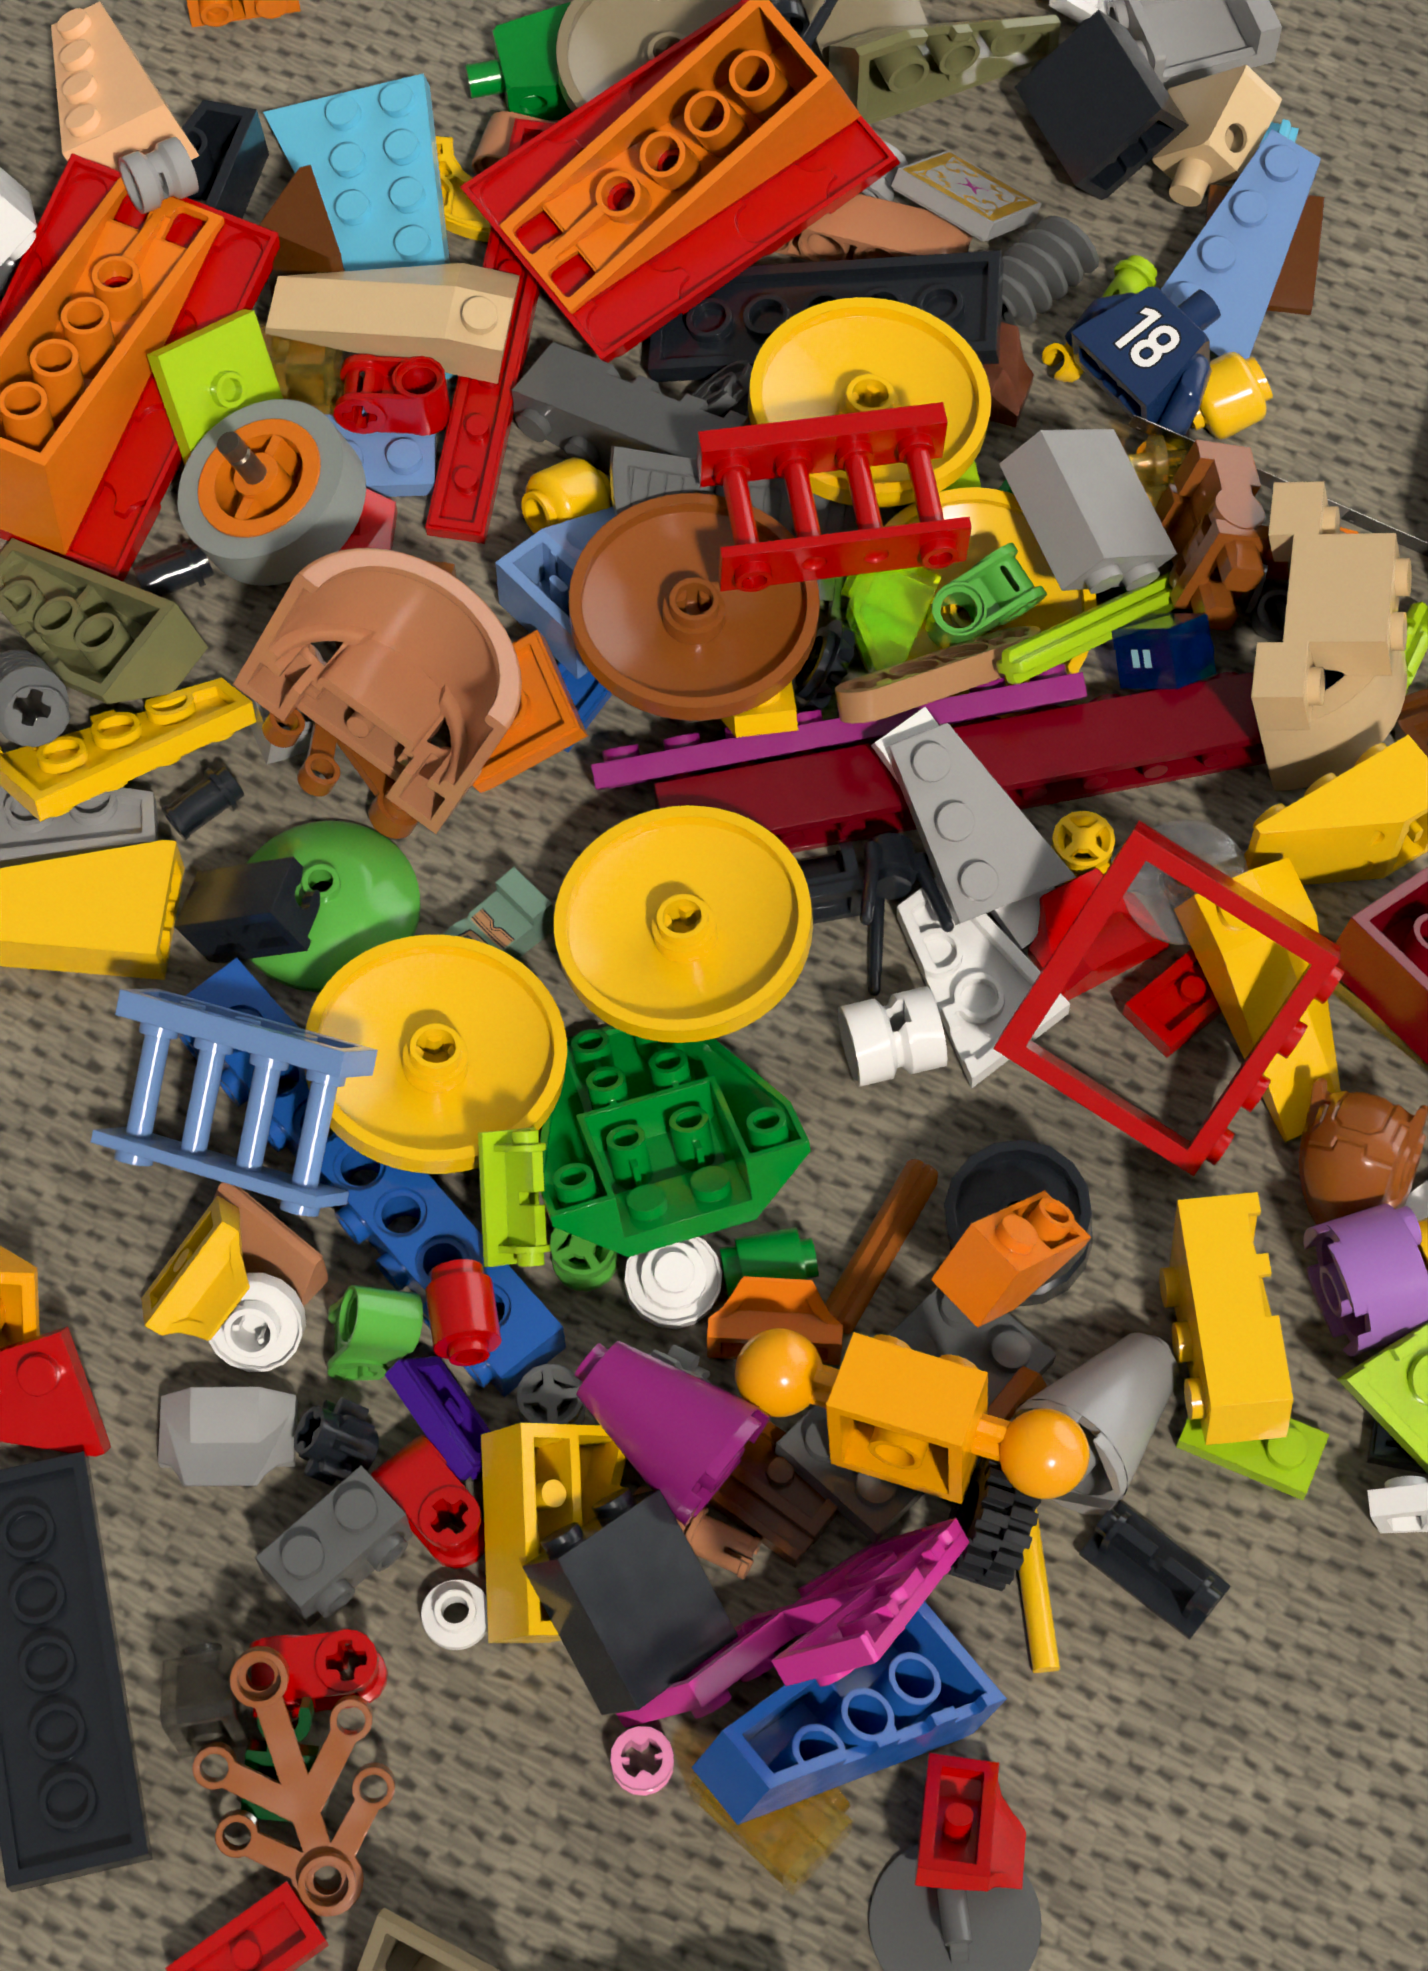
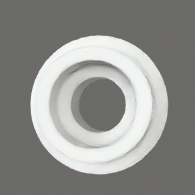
(455, 1635)

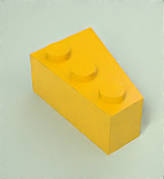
(1225, 1321)

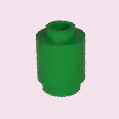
(770, 1256)

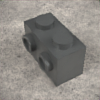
(336, 1547)

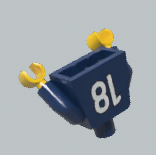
(1143, 354)

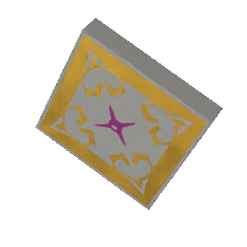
(965, 195)

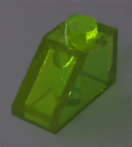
(889, 612)

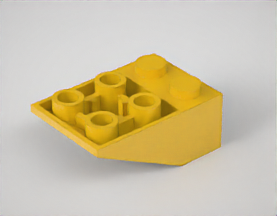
(1351, 823)

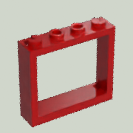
(1249, 1081)

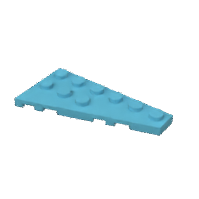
(373, 170)

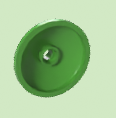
(369, 901)

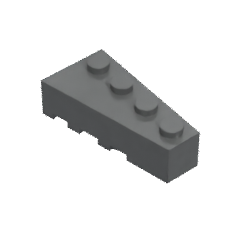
(589, 408)

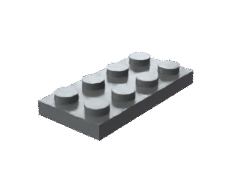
(937, 1330)

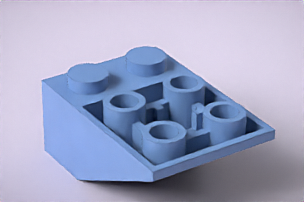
(537, 580)

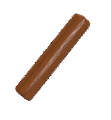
(881, 1243)

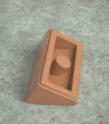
(274, 1247)

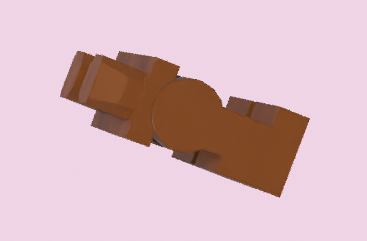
(1214, 530)

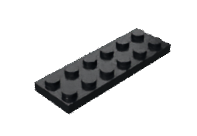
(745, 311)
(64, 1711)

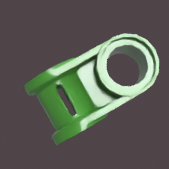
(991, 593)
(372, 1331)

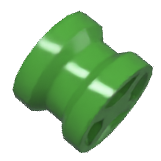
(576, 1274)

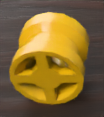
(1083, 834)

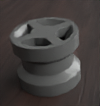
(549, 1388)

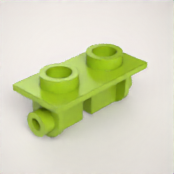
(510, 1197)

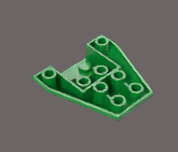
(663, 1142)

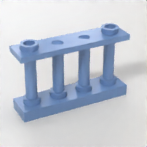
(271, 1051)

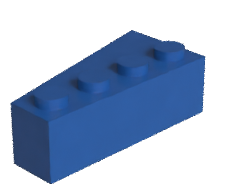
(877, 1716)

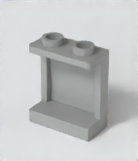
(1199, 36)

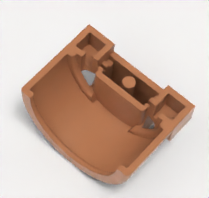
(409, 660)

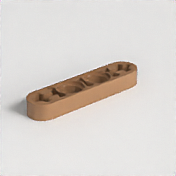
(927, 677)

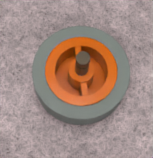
(271, 491)

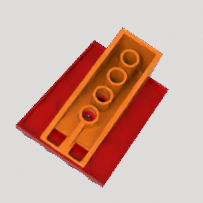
(681, 176)
(78, 399)

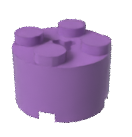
(1369, 1276)

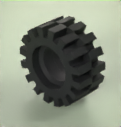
(997, 1526)

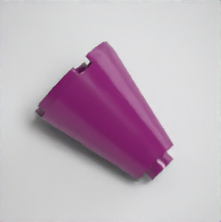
(668, 1423)

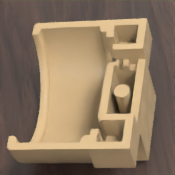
(1336, 619)

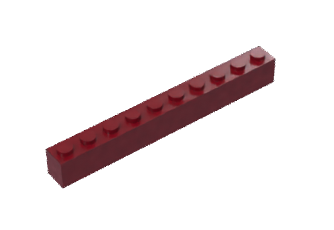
(1033, 756)

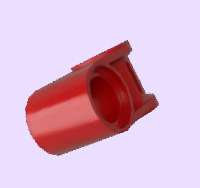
(395, 393)
(431, 1498)
(316, 1664)

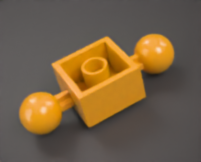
(911, 1415)

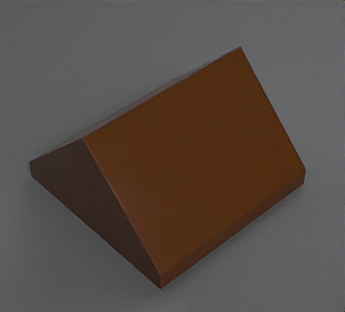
(303, 230)

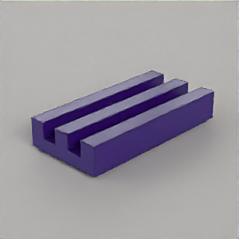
(441, 1412)

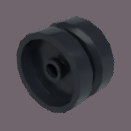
(1008, 1175)

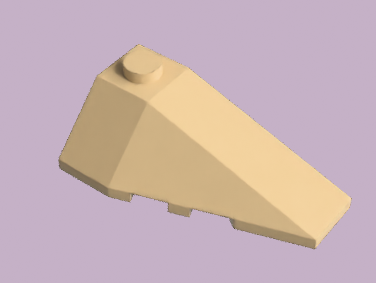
(431, 311)

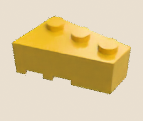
(533, 1485)

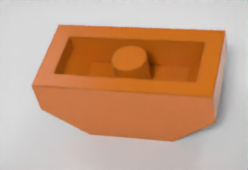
(771, 1304)

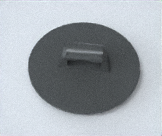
(951, 1928)

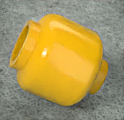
(1233, 396)
(564, 493)

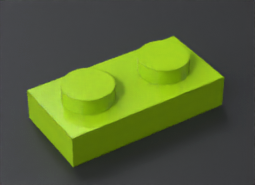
(1276, 1462)

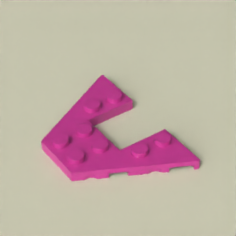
(846, 1616)

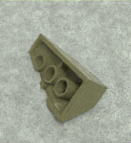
(919, 64)
(95, 628)

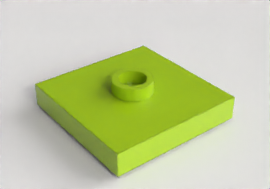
(213, 376)

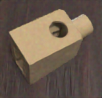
(1225, 127)

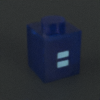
(1164, 651)

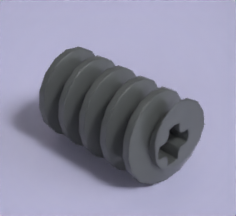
(1043, 268)
(34, 718)

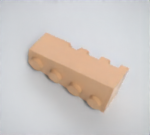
(105, 92)

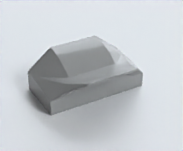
(226, 1434)

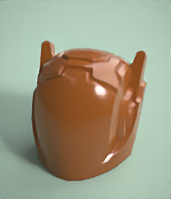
(1357, 1152)

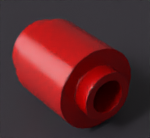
(462, 1312)

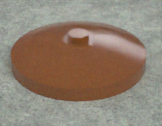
(664, 633)

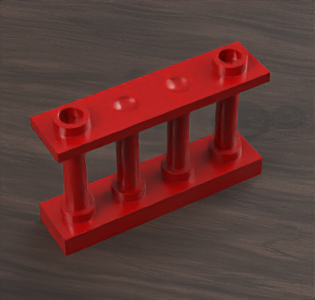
(824, 445)

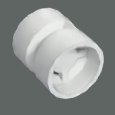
(892, 1036)

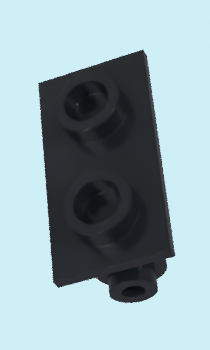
(1154, 1570)

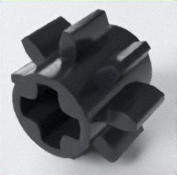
(336, 1440)

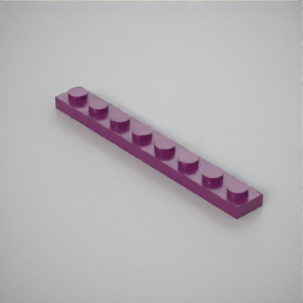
(687, 755)

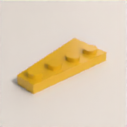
(122, 747)

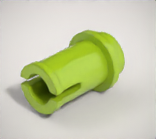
(1132, 276)

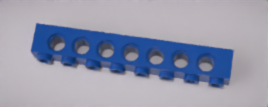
(443, 1234)

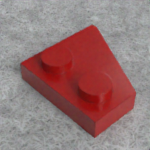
(49, 1397)

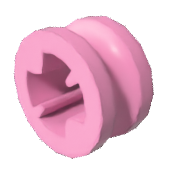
(644, 1782)

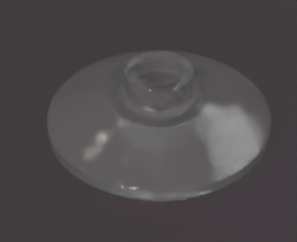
(1156, 895)

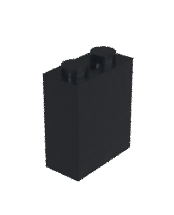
(1100, 105)
(629, 1600)

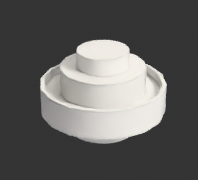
(674, 1283)
(264, 1313)

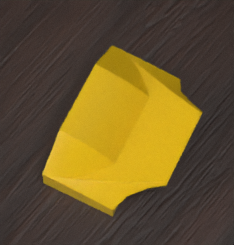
(201, 1278)

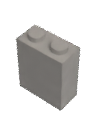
(1088, 510)

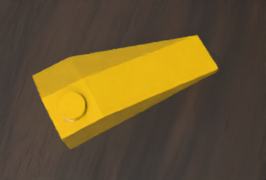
(1253, 980)

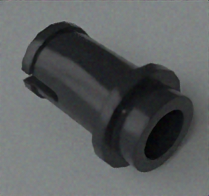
(175, 571)
(203, 802)

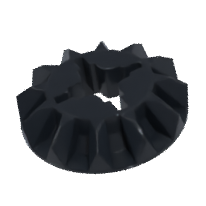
(824, 667)

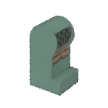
(510, 918)

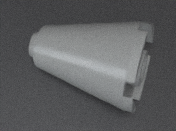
(1118, 1406)

